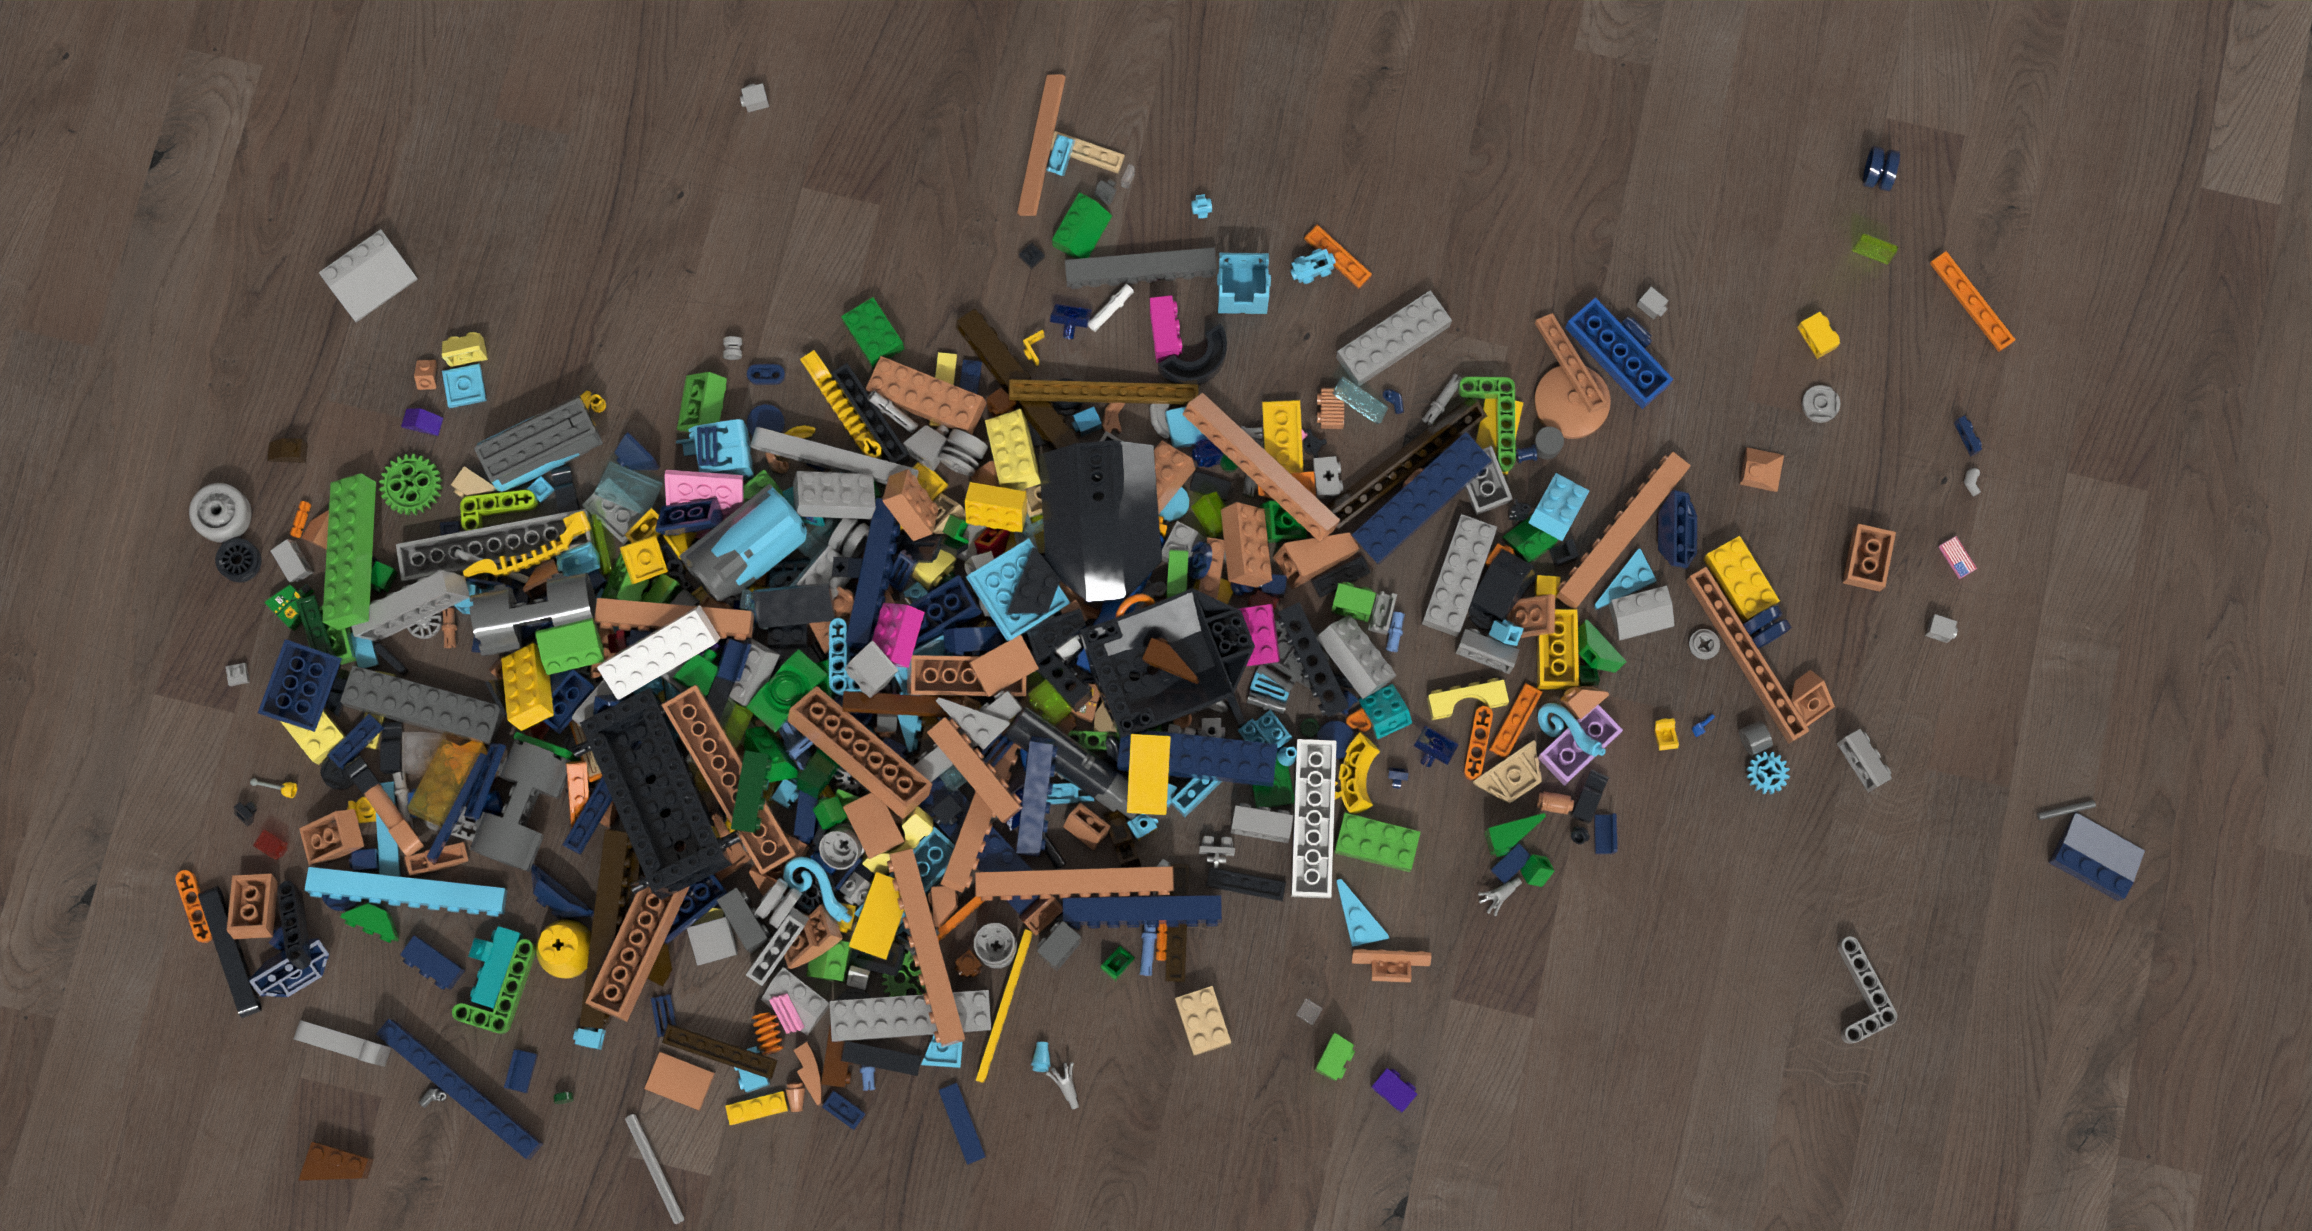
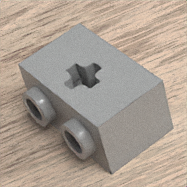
(1321, 468)

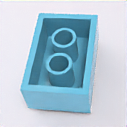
(1559, 506)

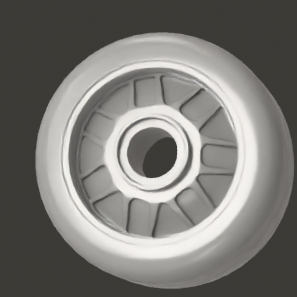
(231, 521)

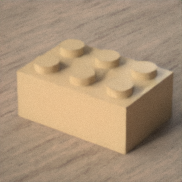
(1202, 1021)

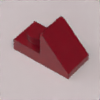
(617, 641)

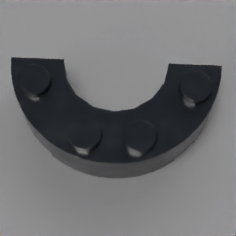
(1201, 370)

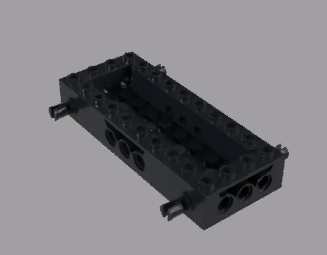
(641, 804)

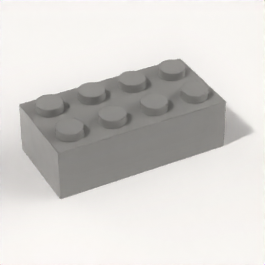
(834, 495)
(1356, 656)

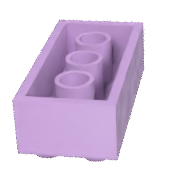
(1566, 758)

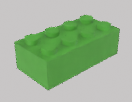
(1377, 842)

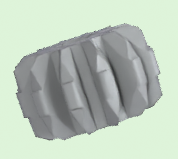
(846, 784)

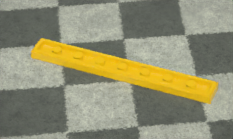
(1004, 1006)

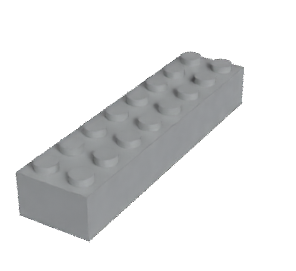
(903, 1016)

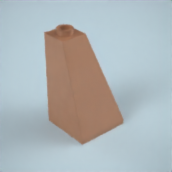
(1309, 557)

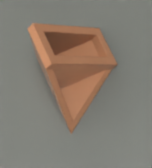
(318, 531)

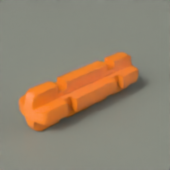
(300, 519)
(1161, 942)

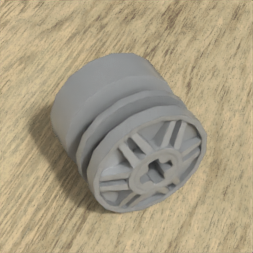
(964, 450)
(836, 850)
(988, 937)

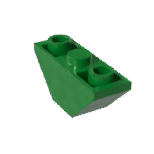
(1597, 650)
(372, 920)

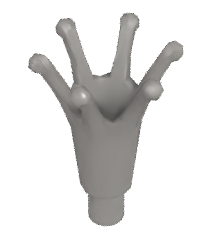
(1500, 894)
(1066, 1084)

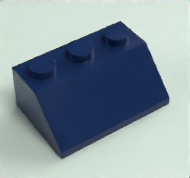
(689, 517)
(568, 694)

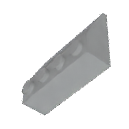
(368, 275)

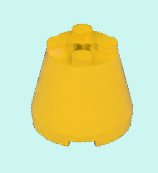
(572, 957)

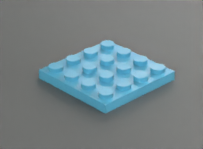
(995, 587)

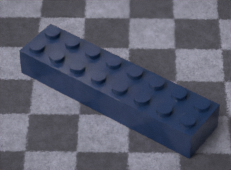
(1422, 498)
(943, 608)
(1213, 758)
(997, 853)
(1142, 910)

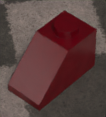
(992, 540)

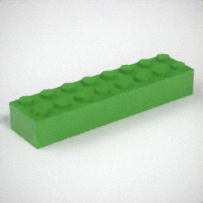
(349, 552)

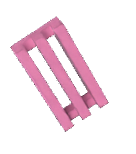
(784, 1009)

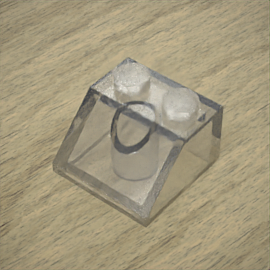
(419, 750)

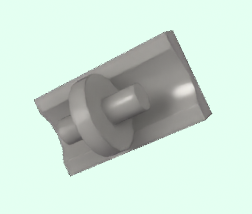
(1226, 849)

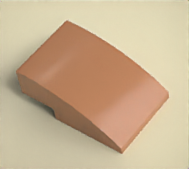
(815, 938)

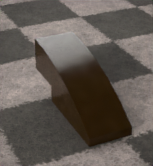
(1122, 839)

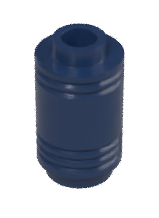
(1637, 331)

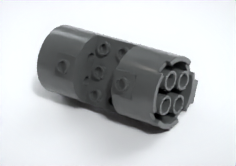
(499, 619)
(508, 838)

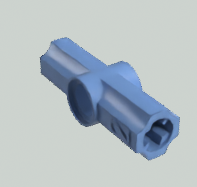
(791, 737)

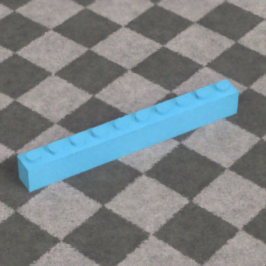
(405, 890)

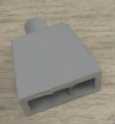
(927, 445)

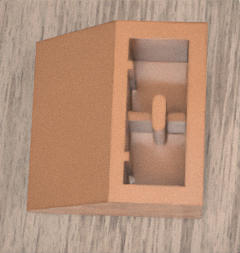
(944, 904)

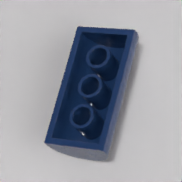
(697, 902)

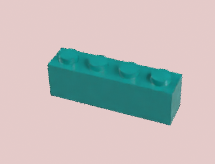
(494, 970)

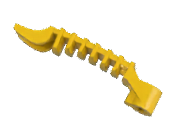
(840, 405)
(575, 525)

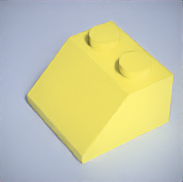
(464, 350)

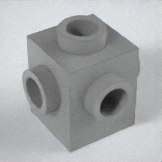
(1213, 725)
(855, 889)

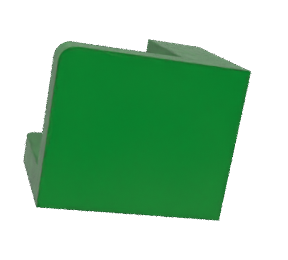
(955, 528)
(1537, 870)

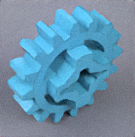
(1776, 774)

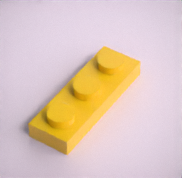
(756, 1108)

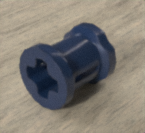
(1526, 453)
(1351, 699)

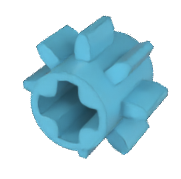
(1201, 206)

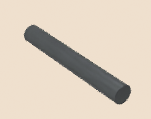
(2066, 810)

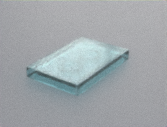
(628, 488)

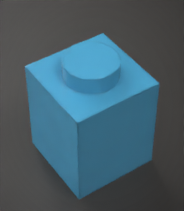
(1086, 422)

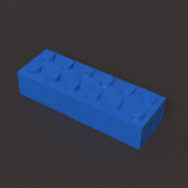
(1618, 353)

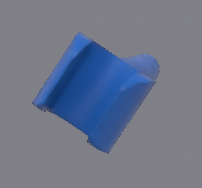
(1699, 728)

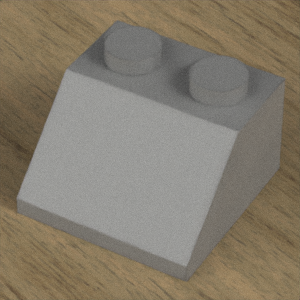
(1181, 538)
(871, 669)

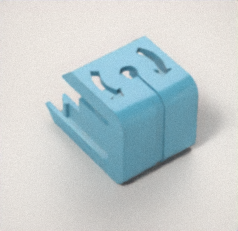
(1243, 284)
(733, 448)

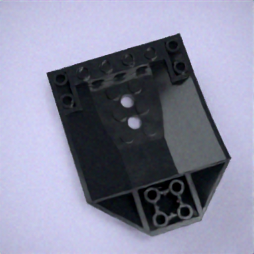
(1106, 544)
(1198, 628)

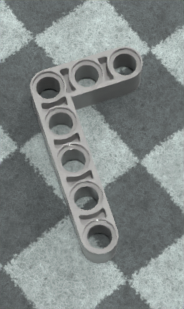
(1867, 993)
(342, 1043)

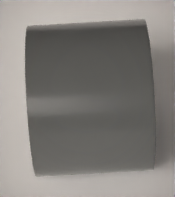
(1548, 442)
(1755, 737)

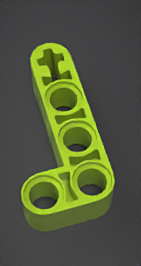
(498, 507)

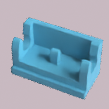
(1060, 155)
(578, 560)

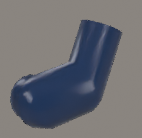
(1395, 399)

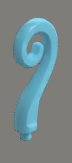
(1585, 742)
(833, 907)

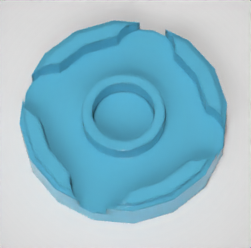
(1176, 507)

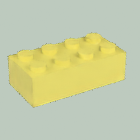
(1013, 451)
(318, 743)

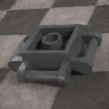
(1288, 664)

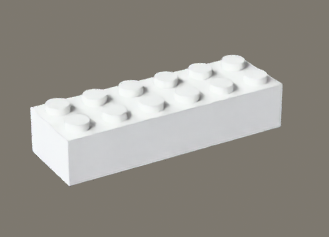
(658, 652)

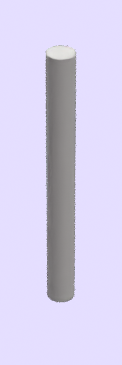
(473, 559)

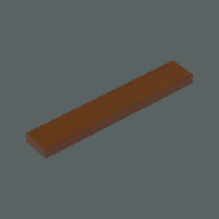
(895, 704)

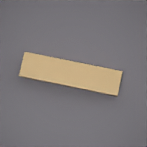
(1094, 154)

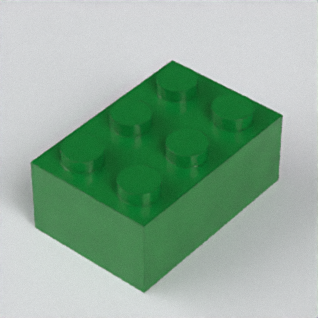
(872, 332)

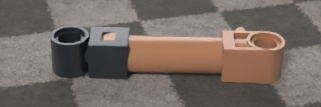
(384, 807)

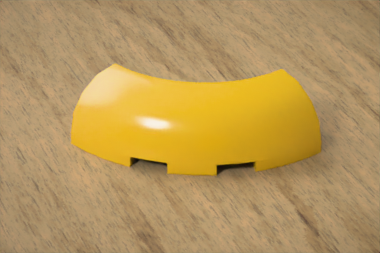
(1354, 774)

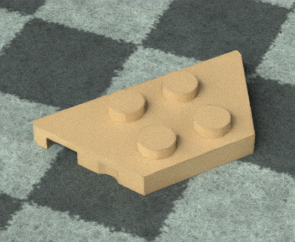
(1513, 775)

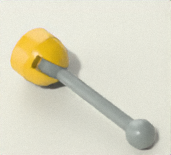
(287, 789)

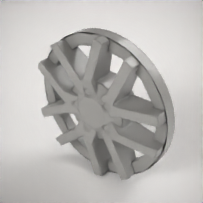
(424, 624)

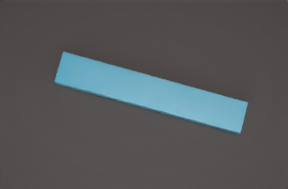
(387, 847)

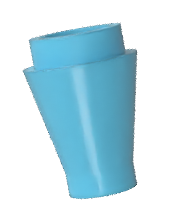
(1284, 758)
(1041, 1058)

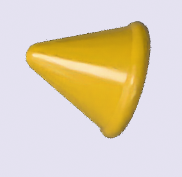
(680, 542)

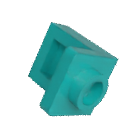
(480, 950)

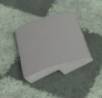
(712, 941)

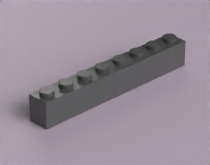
(1140, 267)

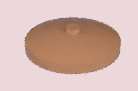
(1561, 407)

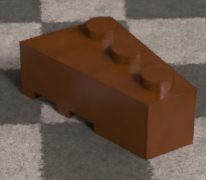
(334, 1164)

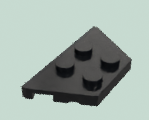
(1034, 587)

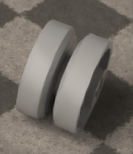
(850, 537)
(777, 902)

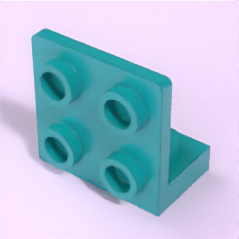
(1386, 711)

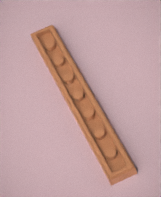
(1041, 145)

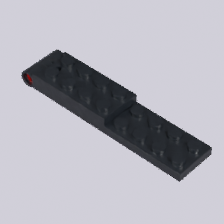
(789, 638)

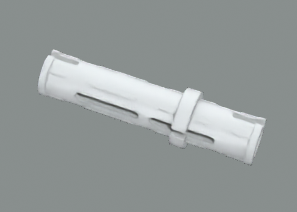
(1116, 301)

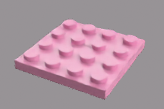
(695, 486)

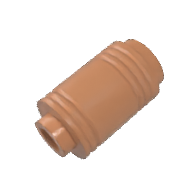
(1555, 802)

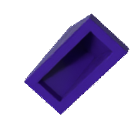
(422, 421)

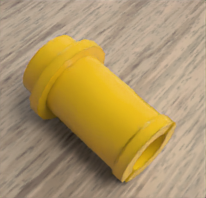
(597, 403)

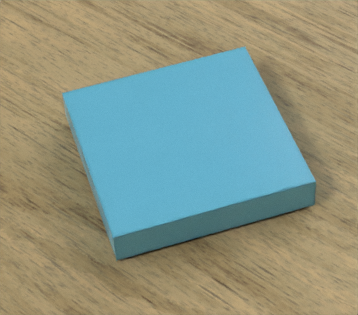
(464, 385)

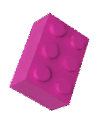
(1165, 328)
(898, 632)

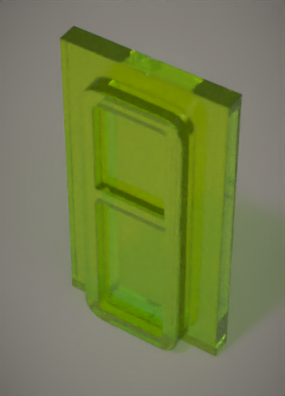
(601, 546)

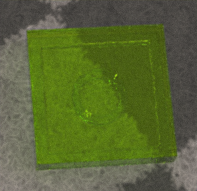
(1875, 249)

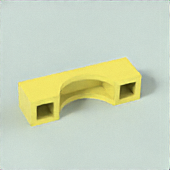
(1492, 694)
(915, 825)

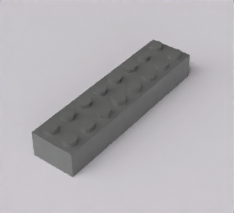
(422, 706)

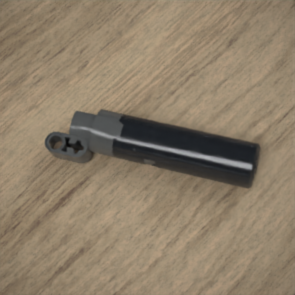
(1074, 762)

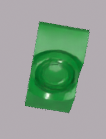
(785, 689)

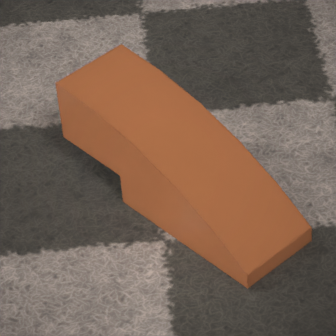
(450, 856)
(810, 1072)

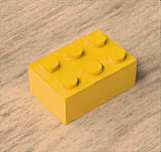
(996, 507)

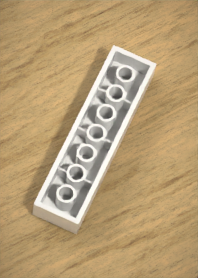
(1313, 818)

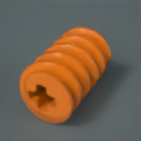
(767, 1033)

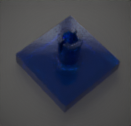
(1070, 318)
(1435, 747)

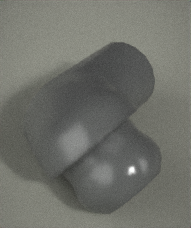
(432, 1094)

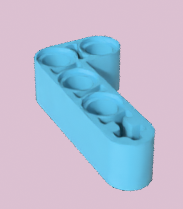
(839, 657)

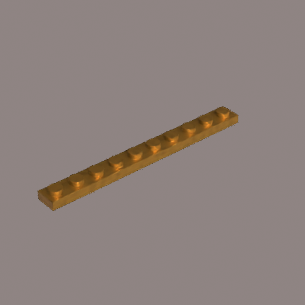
(1102, 392)

